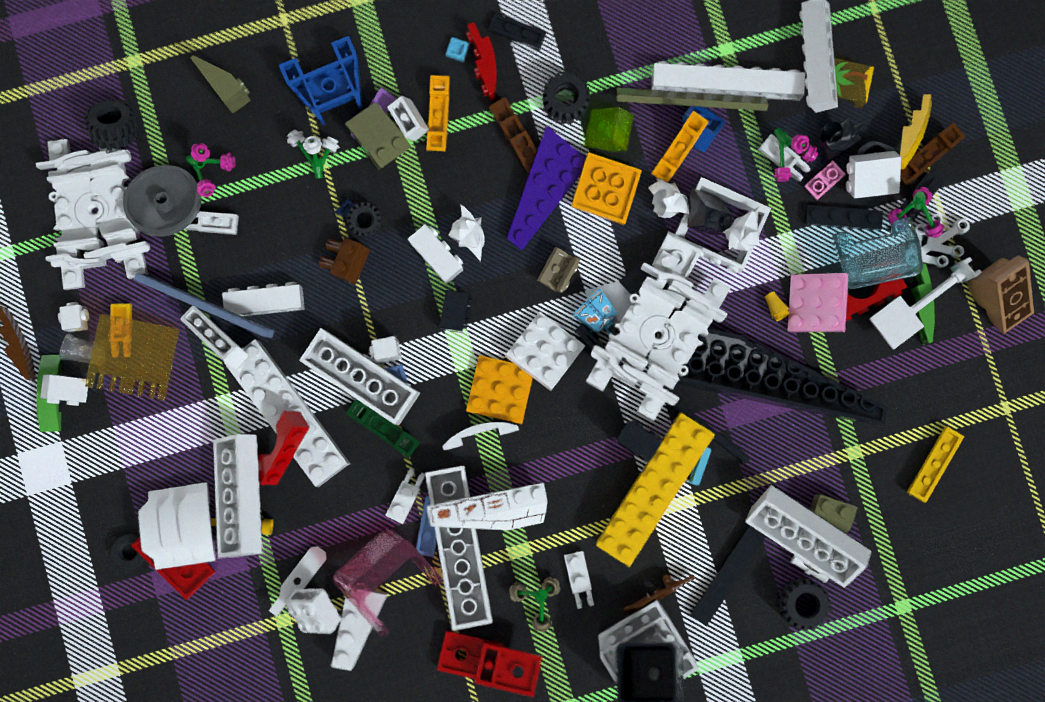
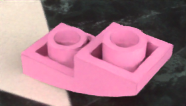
(824, 180)

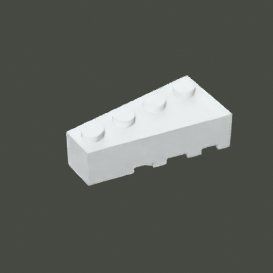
(355, 630)

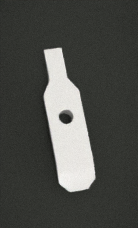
(305, 571)

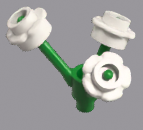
(312, 146)

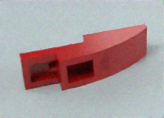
(486, 66)

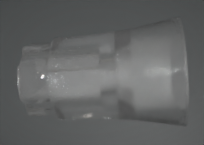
(76, 349)

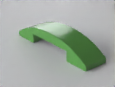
(48, 413)

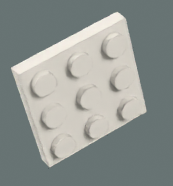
(545, 351)

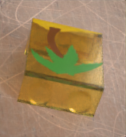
(853, 81)

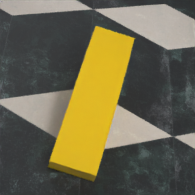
(913, 134)

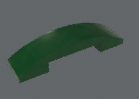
(383, 428)

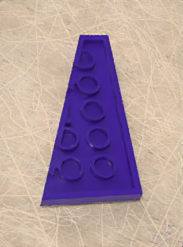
(549, 179)

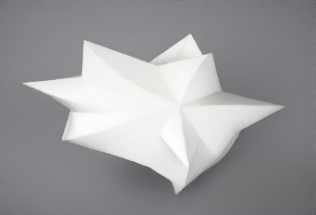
(668, 199)
(468, 232)
(744, 232)

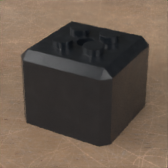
(633, 669)

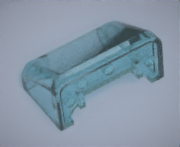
(880, 257)

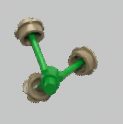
(549, 588)

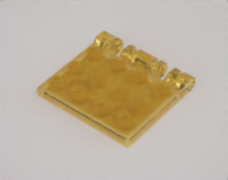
(134, 353)

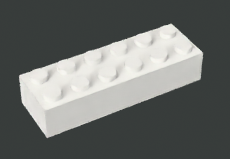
(359, 376)
(237, 496)
(808, 536)

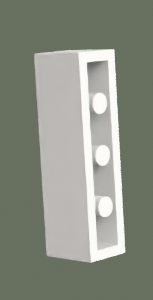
(264, 300)
(214, 337)

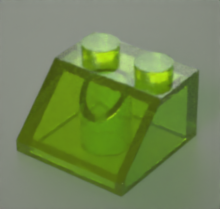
(609, 129)

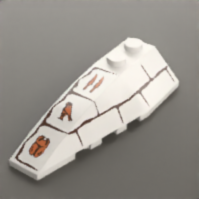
(495, 510)

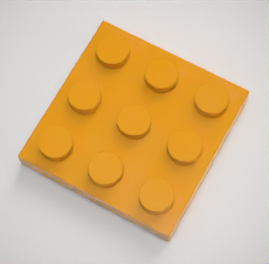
(606, 188)
(499, 390)

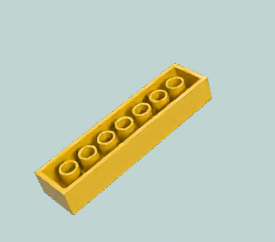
(654, 489)

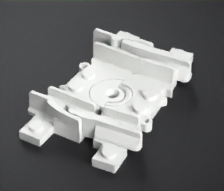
(83, 184)

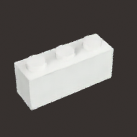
(436, 253)

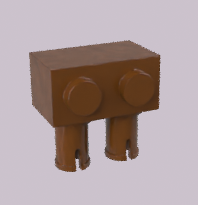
(348, 261)

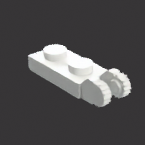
(771, 150)
(215, 223)
(404, 497)
(578, 576)

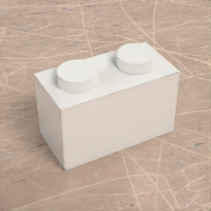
(408, 118)
(385, 350)
(64, 388)

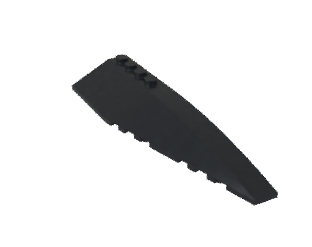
(749, 371)

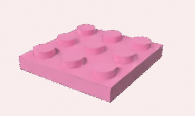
(818, 302)

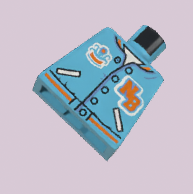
(597, 313)

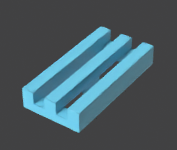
(699, 468)

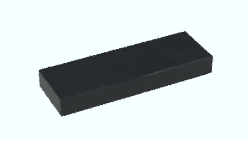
(517, 31)

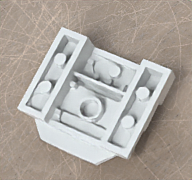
(177, 526)

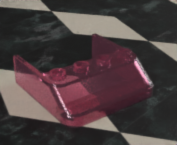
(373, 566)

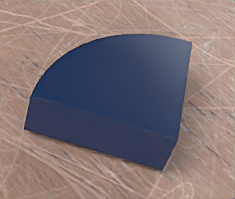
(344, 209)

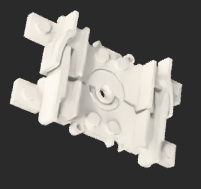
(678, 340)

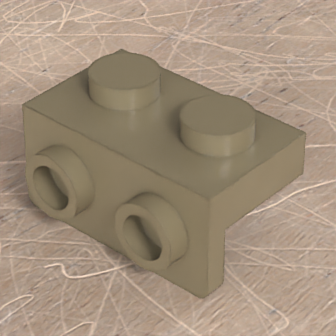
(558, 270)

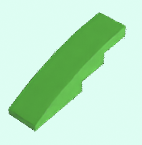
(926, 314)

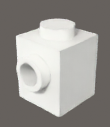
(73, 317)

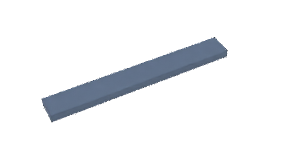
(204, 305)

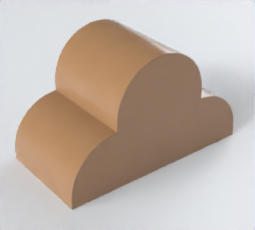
(1004, 292)

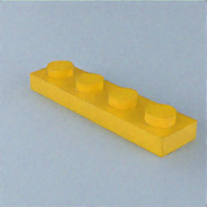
(935, 464)

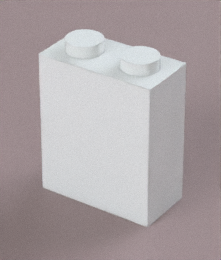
(874, 174)

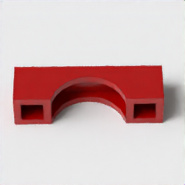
(877, 297)
(290, 432)

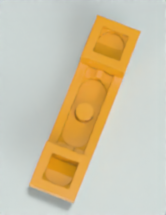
(438, 113)
(680, 147)

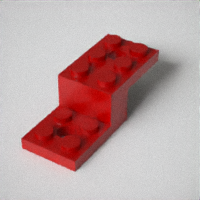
(490, 663)

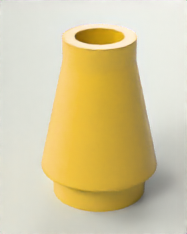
(776, 306)

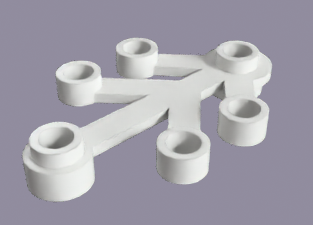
(935, 244)

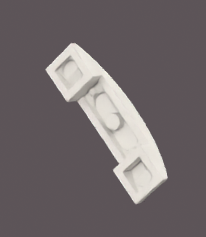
(456, 441)

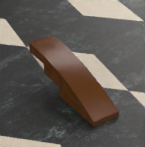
(514, 132)
(17, 349)

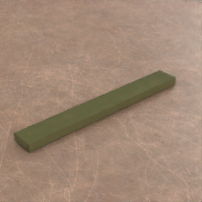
(691, 99)

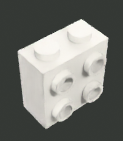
(313, 611)

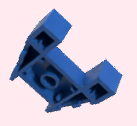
(329, 84)

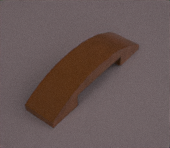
(931, 153)

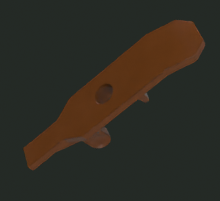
(671, 586)

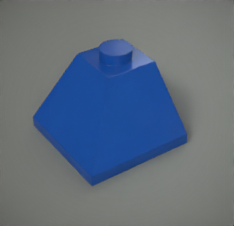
(711, 130)

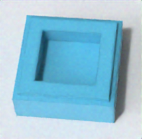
(457, 49)

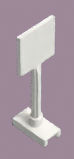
(898, 320)

